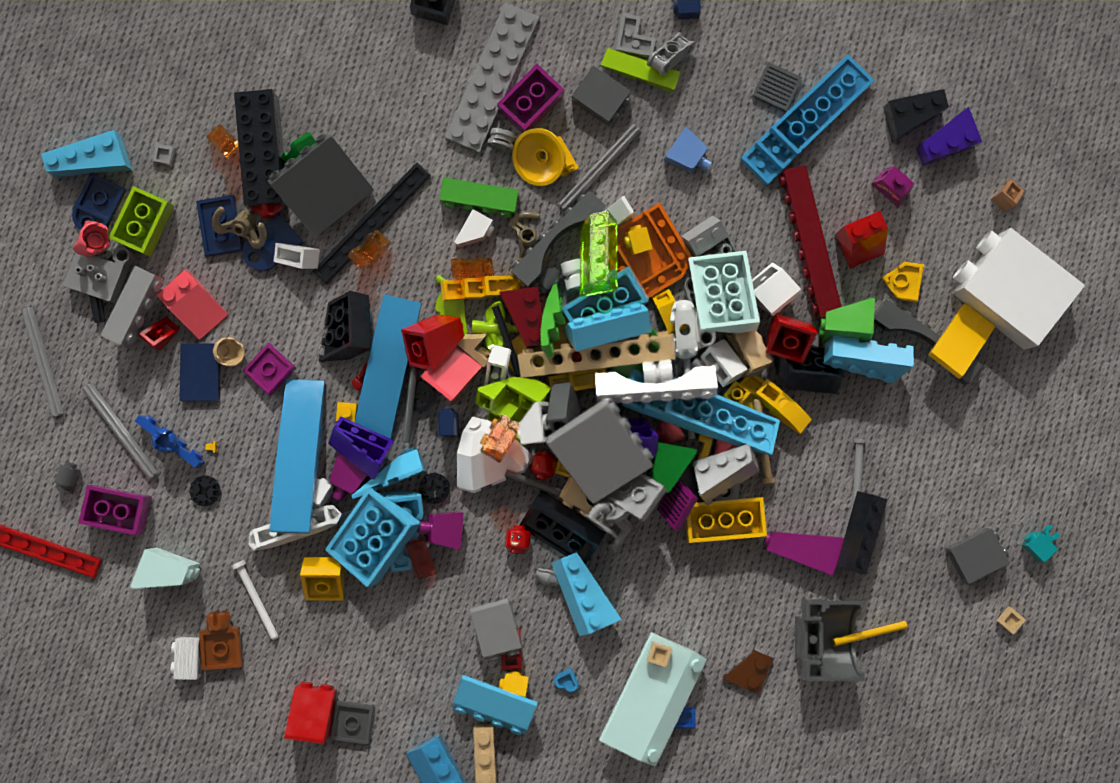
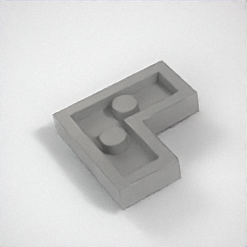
(629, 40)

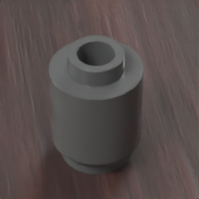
(548, 278)
(66, 476)

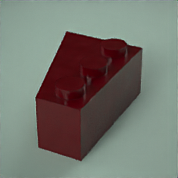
(526, 314)

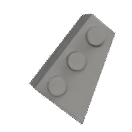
(724, 470)

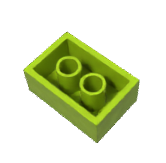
(141, 221)

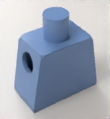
(688, 152)

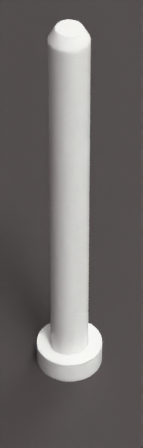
(256, 599)

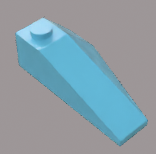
(401, 468)

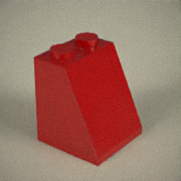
(863, 239)
(789, 337)
(432, 340)
(311, 713)

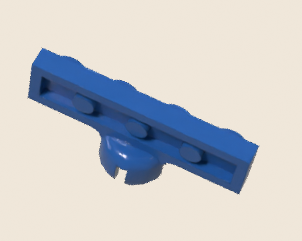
(166, 441)

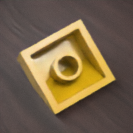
(322, 579)

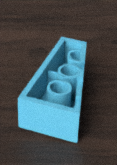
(92, 155)

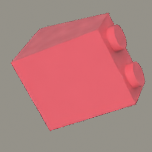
(453, 374)

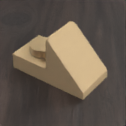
(470, 345)

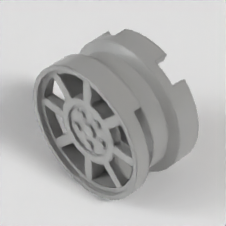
(501, 139)

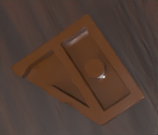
(750, 672)

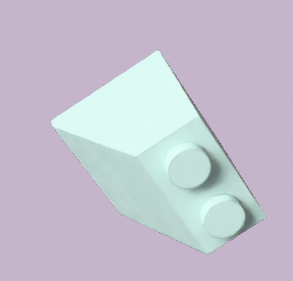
(164, 569)

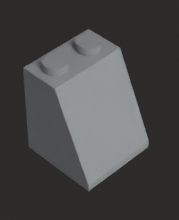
(496, 629)

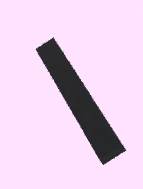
(372, 221)

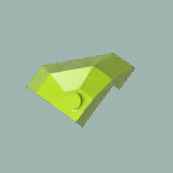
(512, 398)

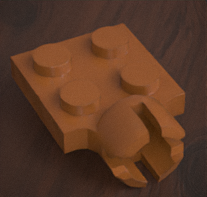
(220, 643)

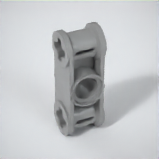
(671, 54)

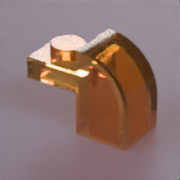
(223, 140)
(370, 250)
(471, 268)

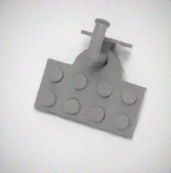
(635, 498)

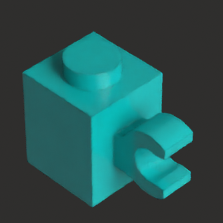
(1041, 544)

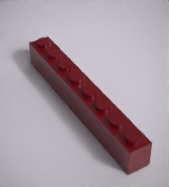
(810, 240)

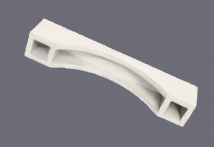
(695, 384)

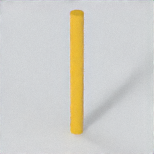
(869, 633)

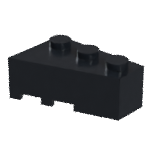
(911, 112)

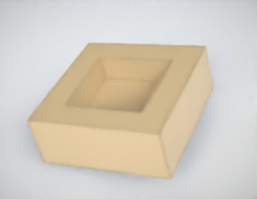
(1011, 620)
(659, 654)

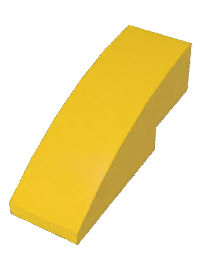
(580, 380)

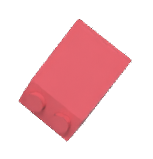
(192, 304)

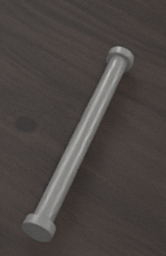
(858, 466)

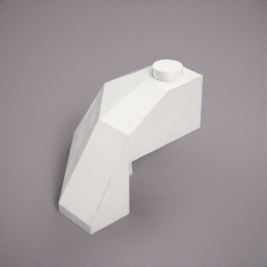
(479, 470)

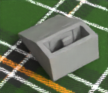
(708, 239)

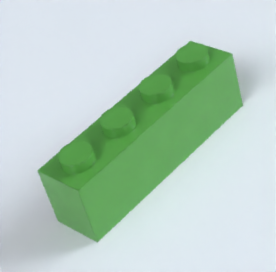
(479, 197)

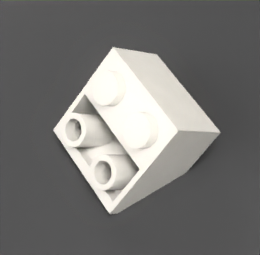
(774, 289)

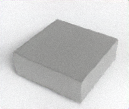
(163, 155)

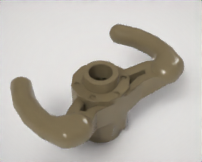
(242, 226)
(525, 231)

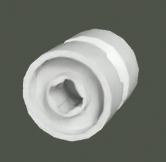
(571, 270)
(657, 373)

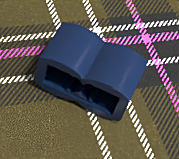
(448, 422)

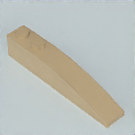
(750, 350)

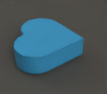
(566, 680)

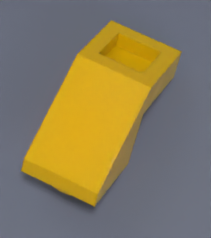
(664, 302)
(740, 395)

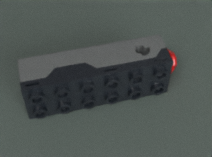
(259, 149)

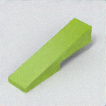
(637, 68)

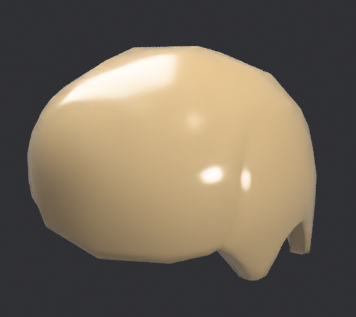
(228, 352)

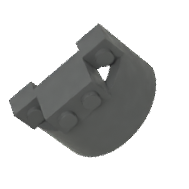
(813, 640)

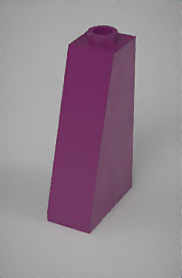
(810, 550)

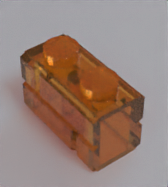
(500, 438)

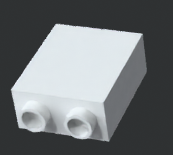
(1016, 287)

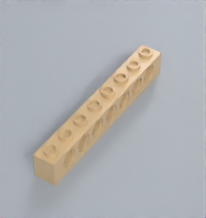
(667, 351)

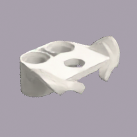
(687, 345)

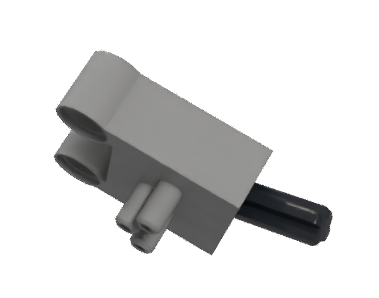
(99, 278)

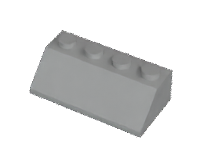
(132, 307)

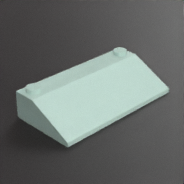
(652, 702)

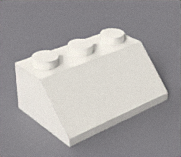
(534, 426)

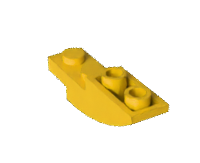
(777, 402)

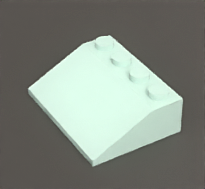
(724, 292)

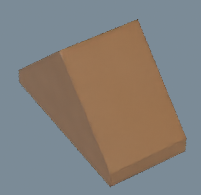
(1008, 195)

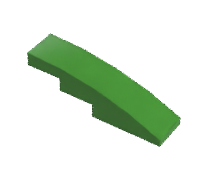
(551, 319)

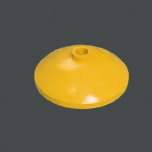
(529, 159)

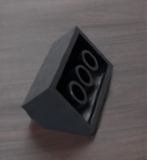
(562, 527)
(862, 532)

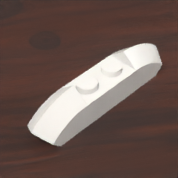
(322, 519)

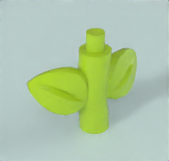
(491, 327)

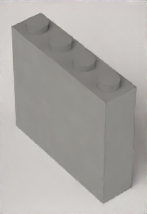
(600, 450)

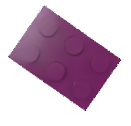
(530, 99)
(115, 509)

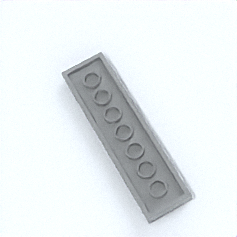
(492, 77)

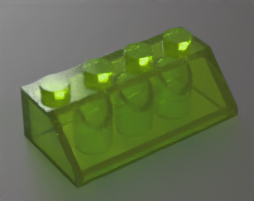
(598, 254)

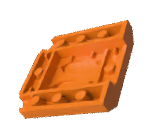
(662, 264)

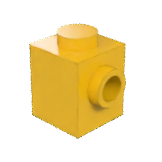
(638, 240)
(514, 683)

